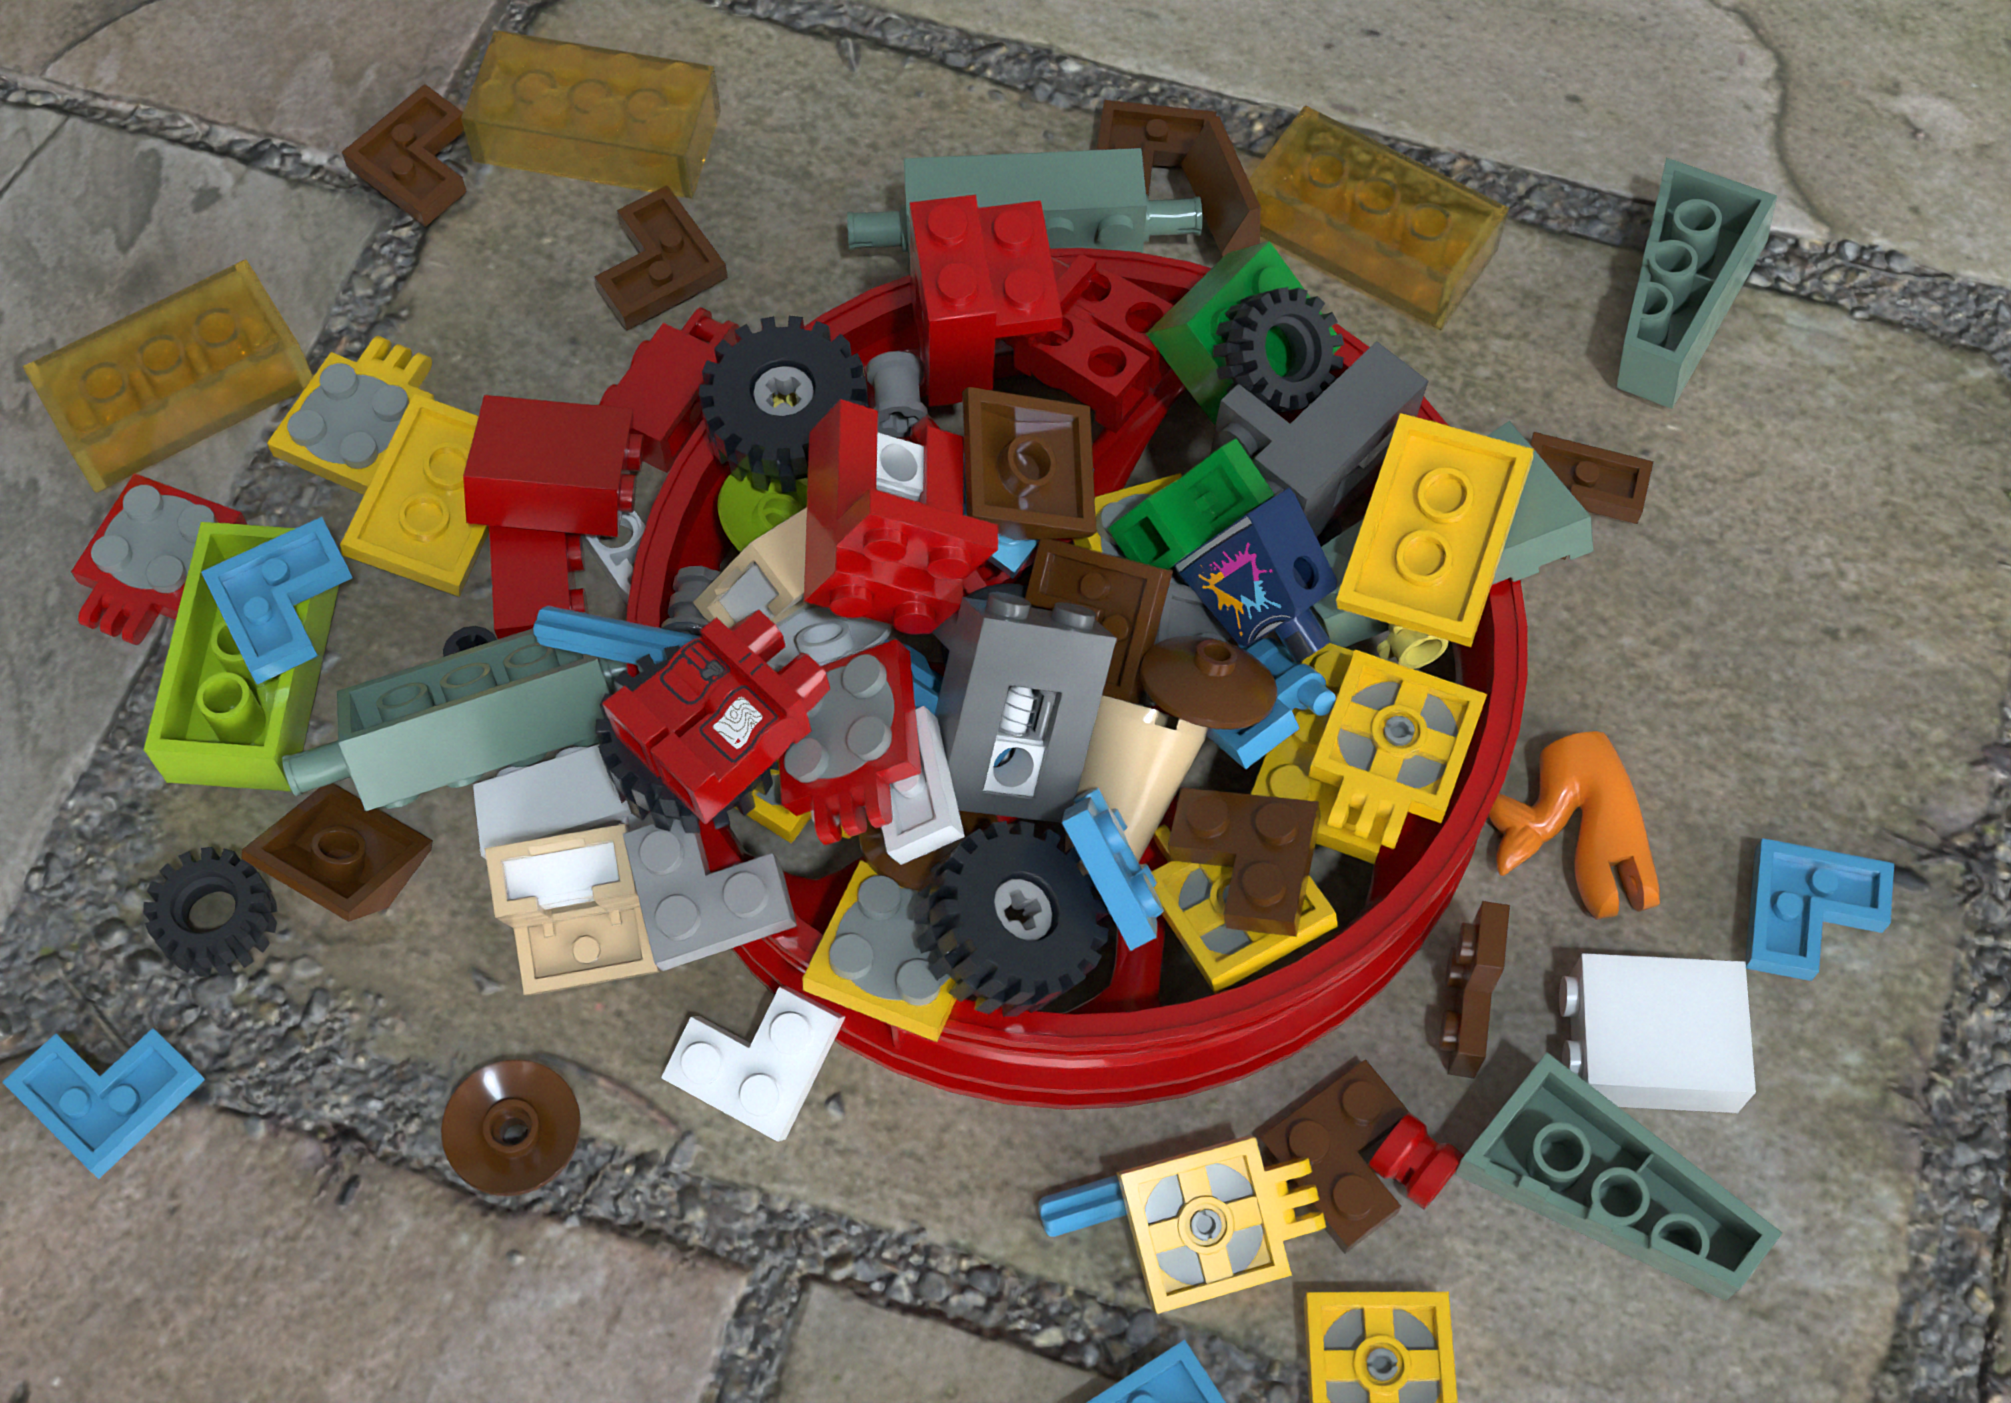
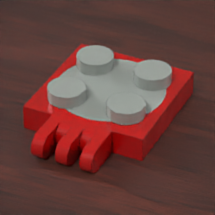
(143, 557)
(857, 744)

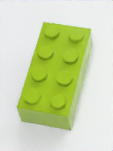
(209, 712)

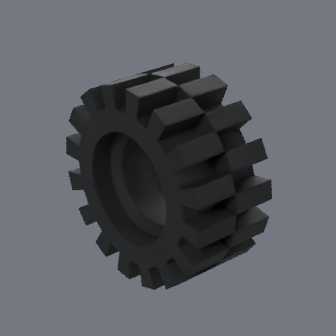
(1308, 339)
(192, 882)

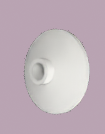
(827, 636)

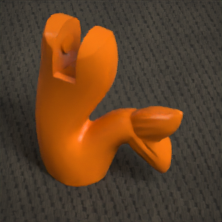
(1584, 774)

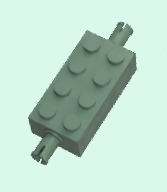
(1085, 198)
(458, 720)

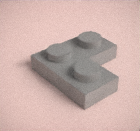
(700, 912)

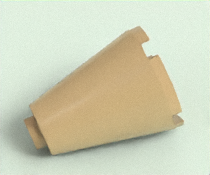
(1138, 765)

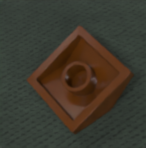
(1223, 189)
(1028, 465)
(340, 853)

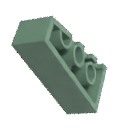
(1692, 269)
(1544, 529)
(1613, 1180)

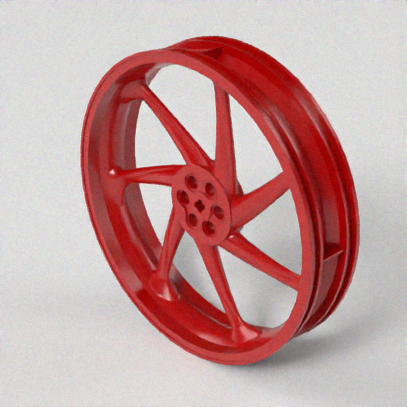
(1123, 1041)

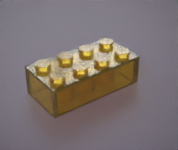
(592, 113)
(1376, 217)
(170, 375)

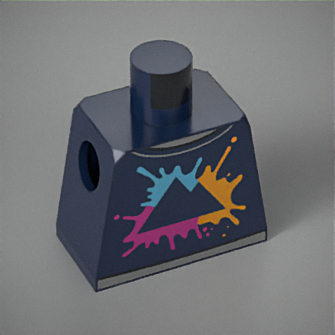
(1265, 577)

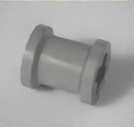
(897, 391)

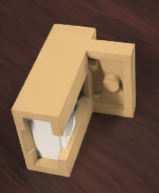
(762, 577)
(571, 909)

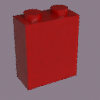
(552, 466)

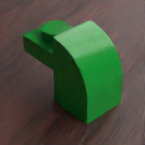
(1192, 508)

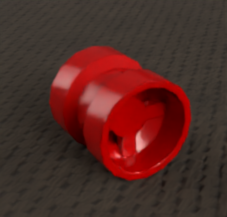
(1416, 1160)

